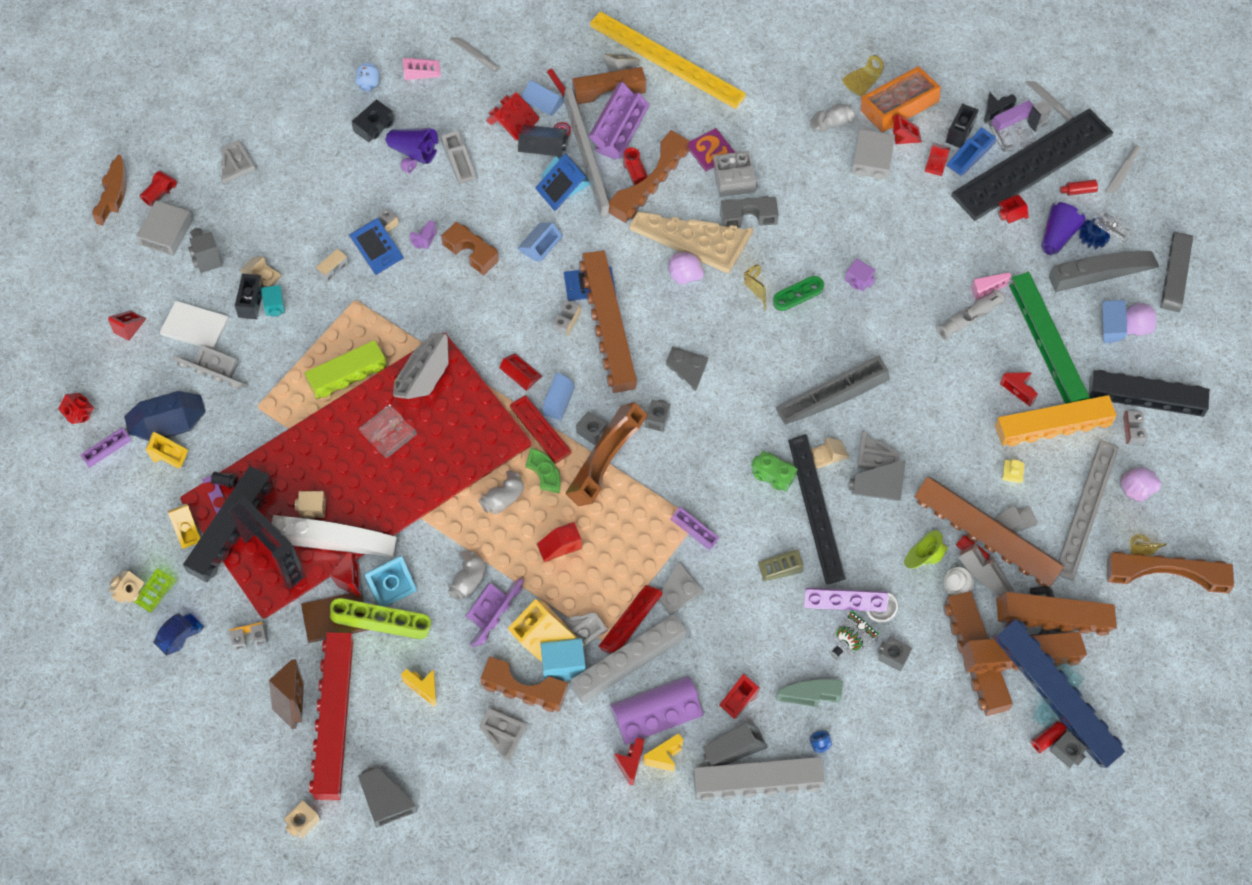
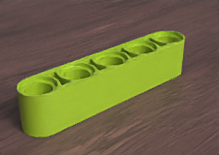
(372, 611)

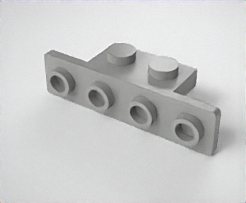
(214, 363)

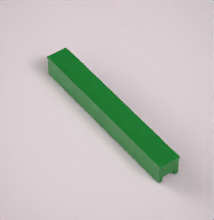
(1048, 339)

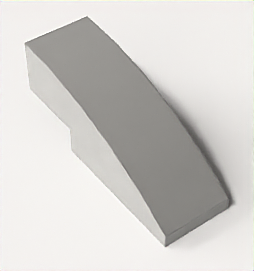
(458, 157)
(985, 570)

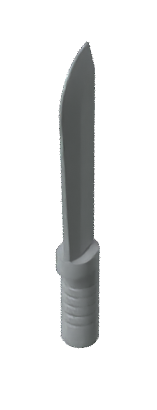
(475, 53)
(1050, 99)
(1123, 171)

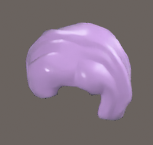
(685, 268)
(1140, 319)
(1140, 483)

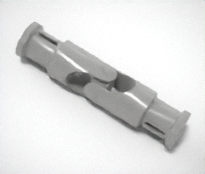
(980, 308)

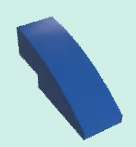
(971, 151)

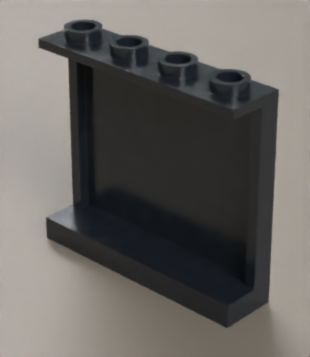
(251, 522)

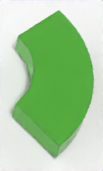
(545, 469)

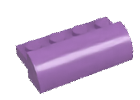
(618, 121)
(656, 709)

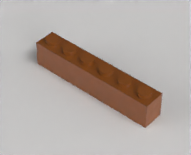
(1057, 613)
(967, 627)
(988, 655)

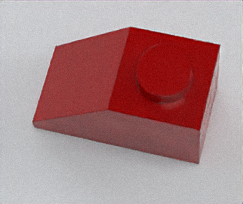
(560, 542)

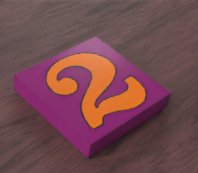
(708, 145)

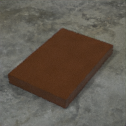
(318, 621)

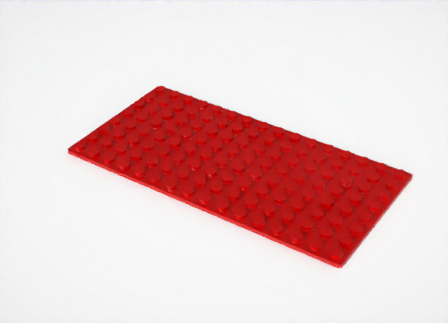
(457, 442)

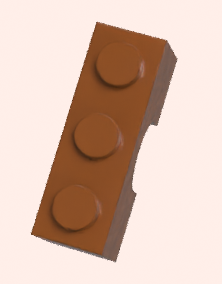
(459, 238)

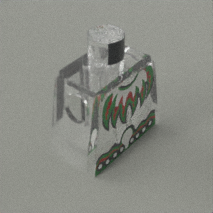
(853, 637)

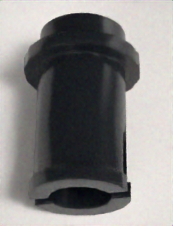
(224, 479)

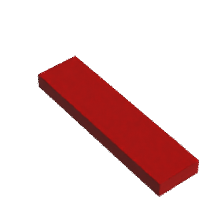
(540, 429)
(630, 619)

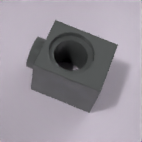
(591, 421)
(657, 422)
(901, 649)
(1071, 742)

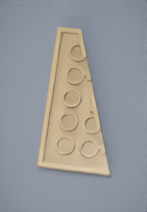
(707, 240)

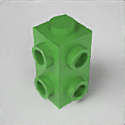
(774, 471)

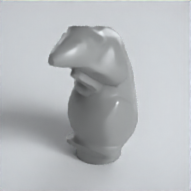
(834, 117)
(500, 498)
(469, 578)

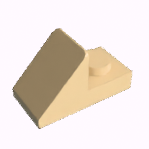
(258, 266)
(829, 453)

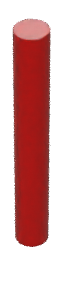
(556, 81)

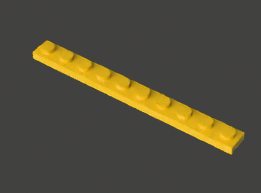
(668, 60)

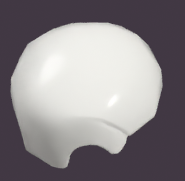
(892, 607)

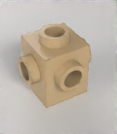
(125, 587)

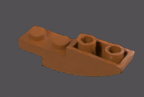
(115, 188)

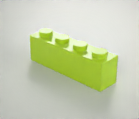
(345, 370)

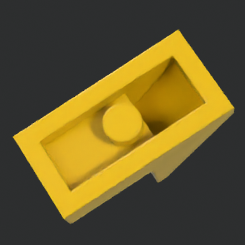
(166, 450)
(184, 526)
(424, 688)
(660, 757)

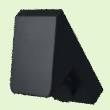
(996, 107)

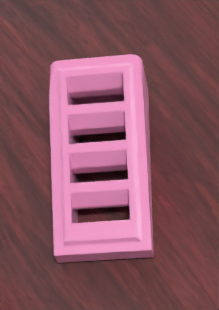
(417, 74)
(985, 285)

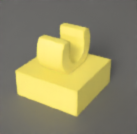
(1013, 471)

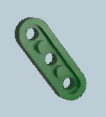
(803, 288)

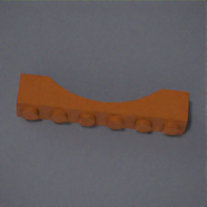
(627, 201)
(589, 478)
(1212, 576)

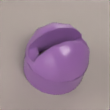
(406, 163)

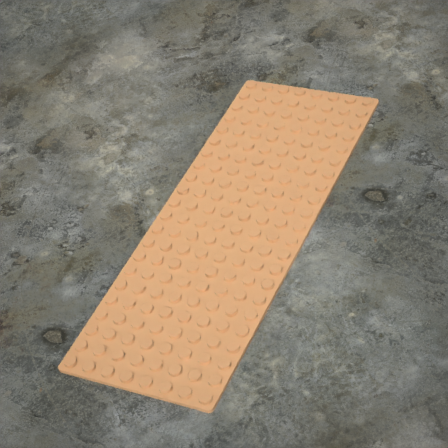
(622, 532)

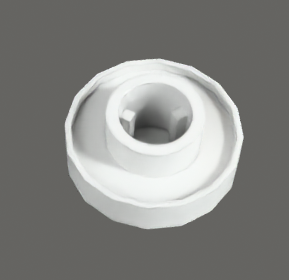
(958, 581)

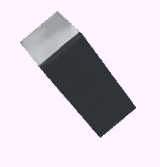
(1038, 115)

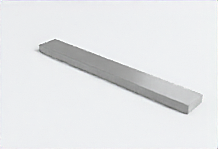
(586, 152)
(1087, 509)

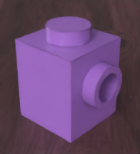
(860, 275)

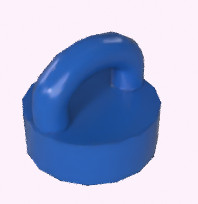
(820, 741)

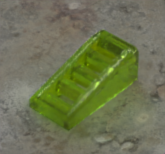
(170, 581)

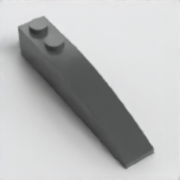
(1100, 268)
(835, 391)

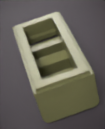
(790, 570)

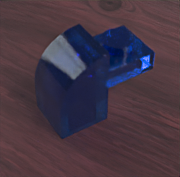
(175, 632)

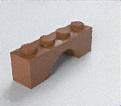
(589, 87)
(547, 694)

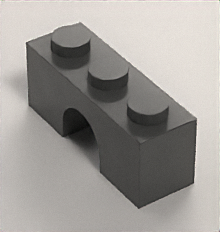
(762, 208)

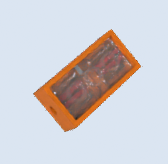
(902, 96)

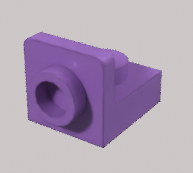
(425, 237)

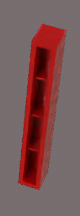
(332, 717)

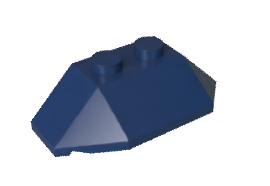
(165, 415)

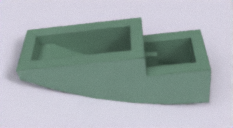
(811, 692)

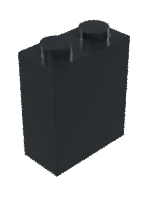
(542, 140)

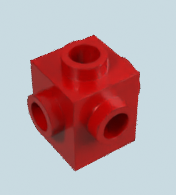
(76, 408)

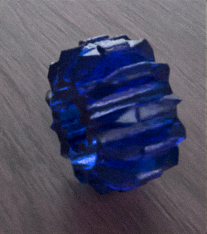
(1093, 234)

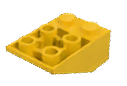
(539, 625)

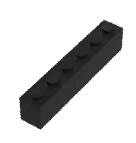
(1150, 393)
(222, 532)

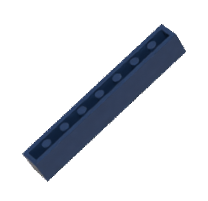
(1058, 693)

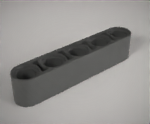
(1177, 272)

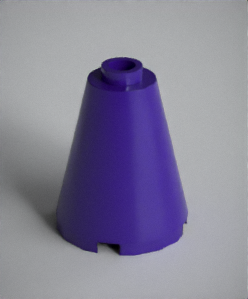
(414, 143)
(1060, 227)

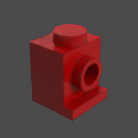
(1013, 209)

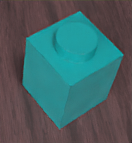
(273, 300)

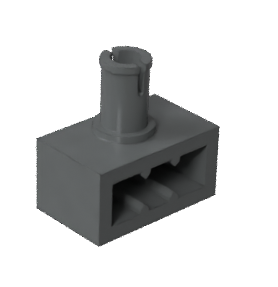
(204, 251)

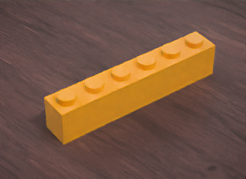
(1055, 420)

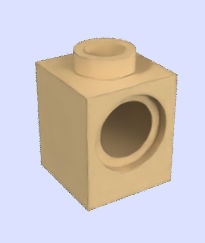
(302, 810)

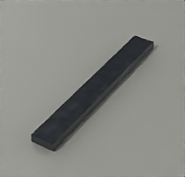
(816, 509)

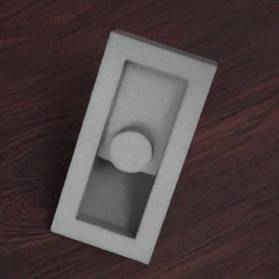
(619, 61)
(1017, 519)

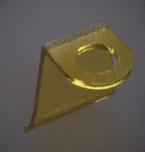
(863, 78)
(754, 285)
(1147, 548)

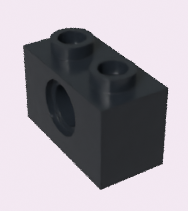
(372, 121)
(962, 125)
(249, 296)

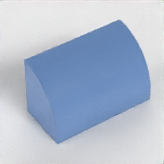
(542, 98)
(540, 241)
(1114, 320)
(558, 397)

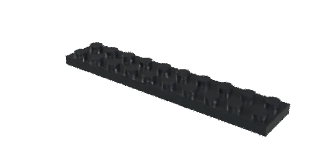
(1032, 164)

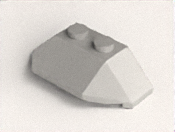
(423, 368)

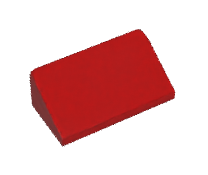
(520, 371)

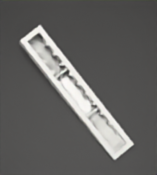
(334, 536)

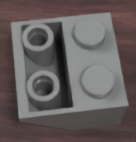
(734, 174)

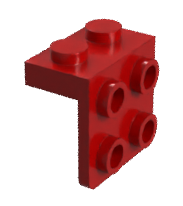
(513, 114)

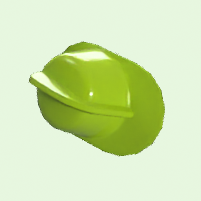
(927, 551)

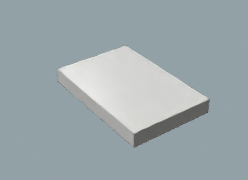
(194, 325)

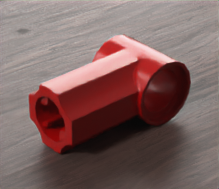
(634, 167)
(161, 184)

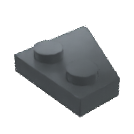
(687, 365)

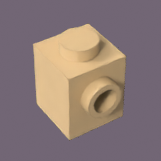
(311, 504)

